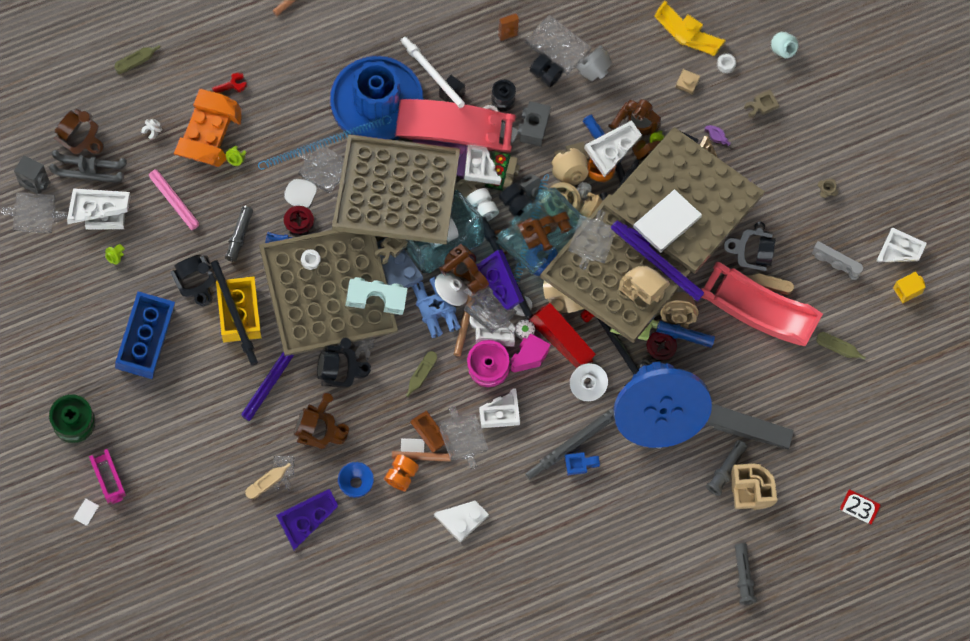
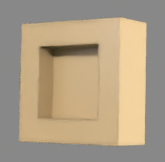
(687, 81)

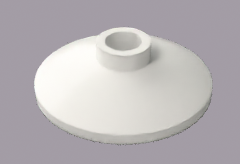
(451, 289)
(593, 389)

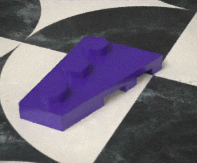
(501, 279)
(306, 516)

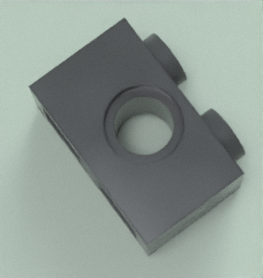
(534, 134)
(31, 175)

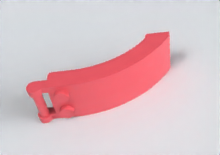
(452, 124)
(761, 306)

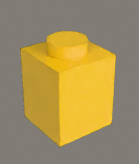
(909, 287)

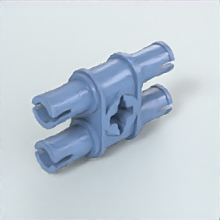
(430, 313)

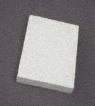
(667, 220)

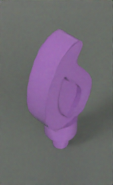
(717, 135)

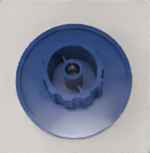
(370, 91)
(662, 406)

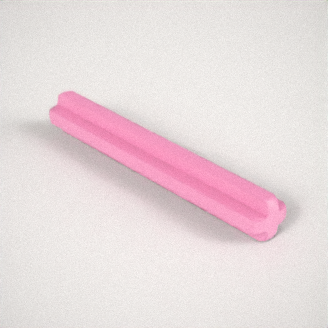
(173, 199)

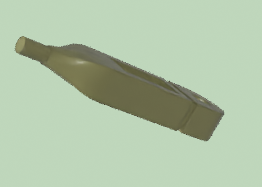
(135, 59)
(838, 345)
(422, 372)

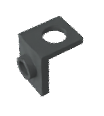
(532, 186)

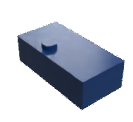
(145, 335)

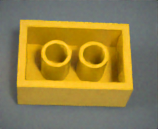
(245, 298)

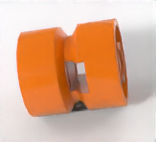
(405, 467)

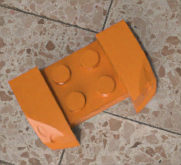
(208, 128)

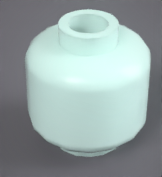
(784, 44)

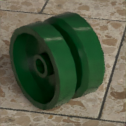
(71, 407)

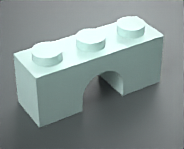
(360, 290)

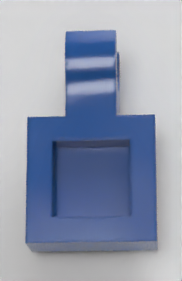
(578, 464)

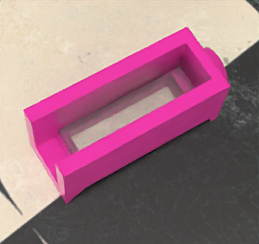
(108, 478)

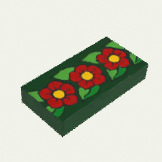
(501, 165)

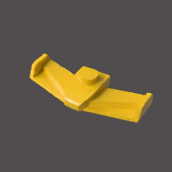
(688, 30)

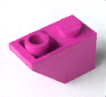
(531, 355)

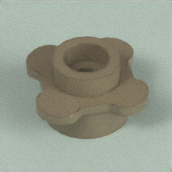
(831, 183)

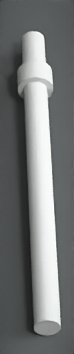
(414, 51)

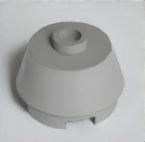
(595, 64)

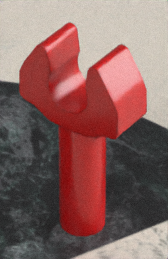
(231, 84)

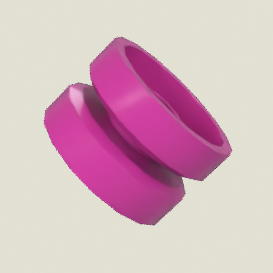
(483, 354)

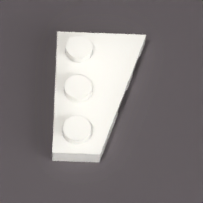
(612, 147)
(96, 204)

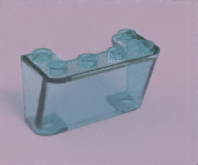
(549, 203)
(470, 232)

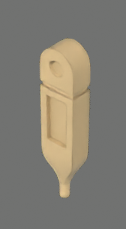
(773, 284)
(266, 482)

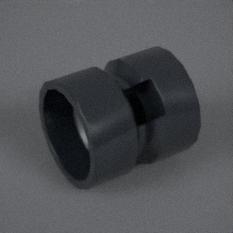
(542, 65)
(503, 95)
(514, 198)

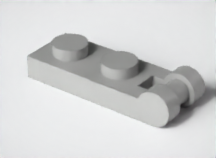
(837, 260)

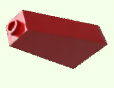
(562, 335)

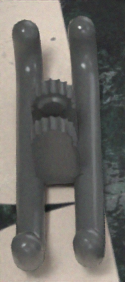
(88, 168)

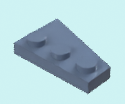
(400, 269)

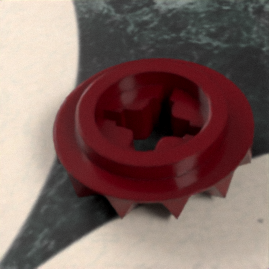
(291, 215)
(652, 347)

